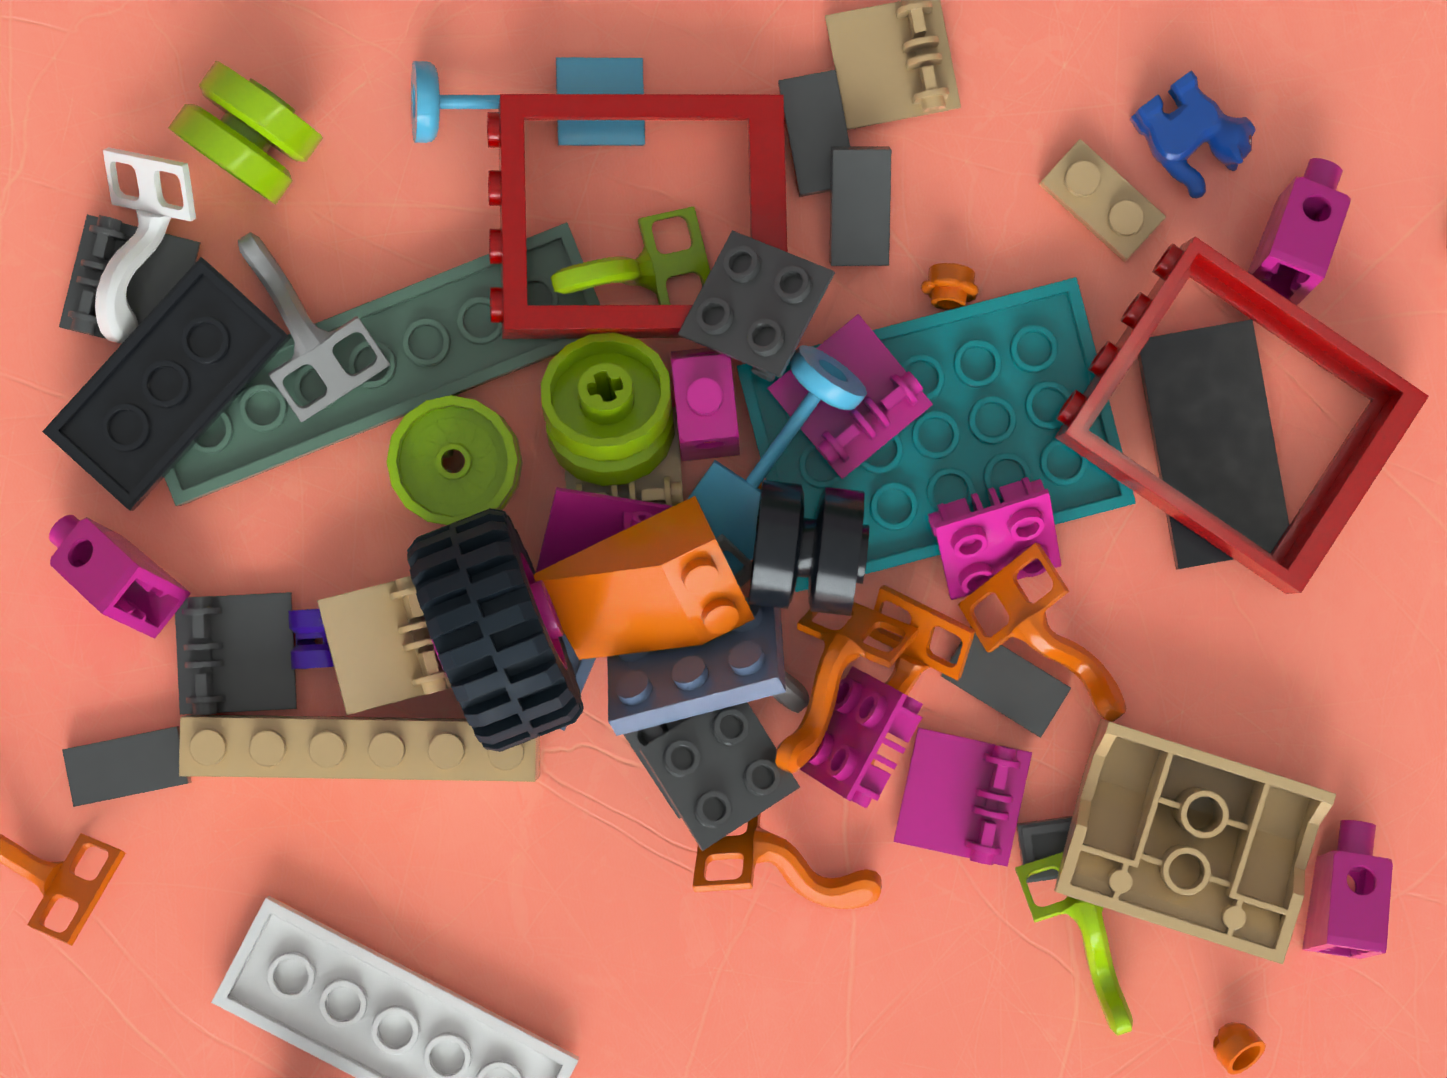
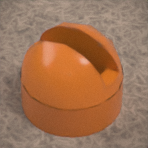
(1237, 1047)

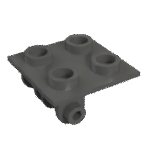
(148, 285)
(756, 304)
(235, 654)
(718, 771)

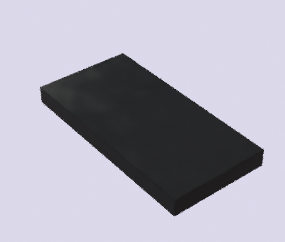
(166, 384)
(1214, 434)

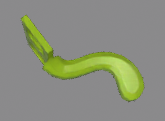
(648, 270)
(1095, 943)

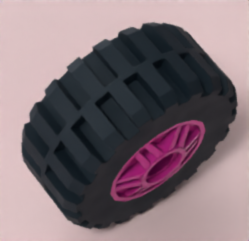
(494, 630)

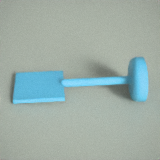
(573, 76)
(732, 501)

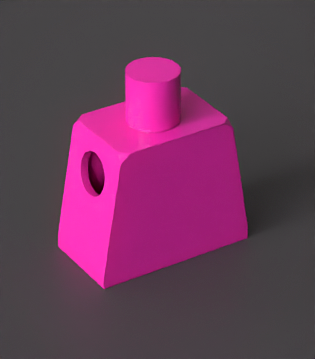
(1302, 232)
(705, 404)
(115, 575)
(1346, 920)

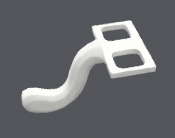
(153, 213)

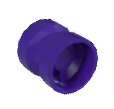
(307, 626)

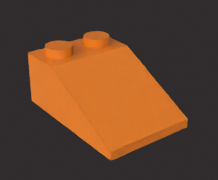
(647, 588)

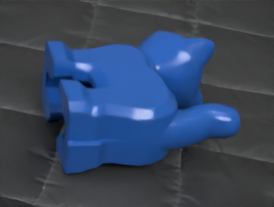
(1181, 132)

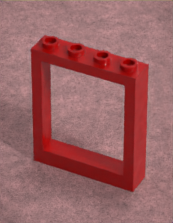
(508, 191)
(1347, 477)

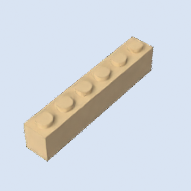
(347, 749)

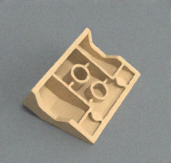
(1191, 841)

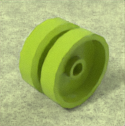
(246, 131)
(608, 409)
(433, 433)

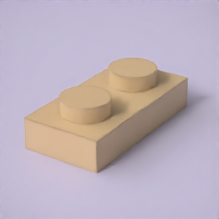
(1102, 200)

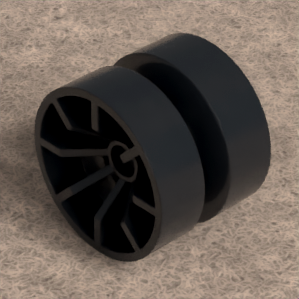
(823, 549)

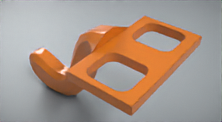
(1030, 625)
(839, 650)
(918, 654)
(760, 846)
(59, 881)

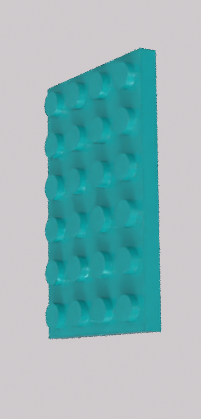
(995, 394)

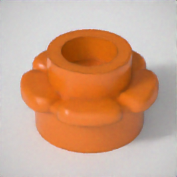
(950, 285)

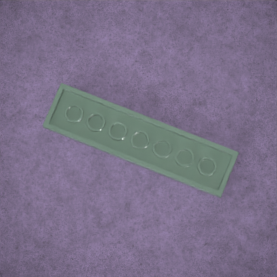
(436, 347)

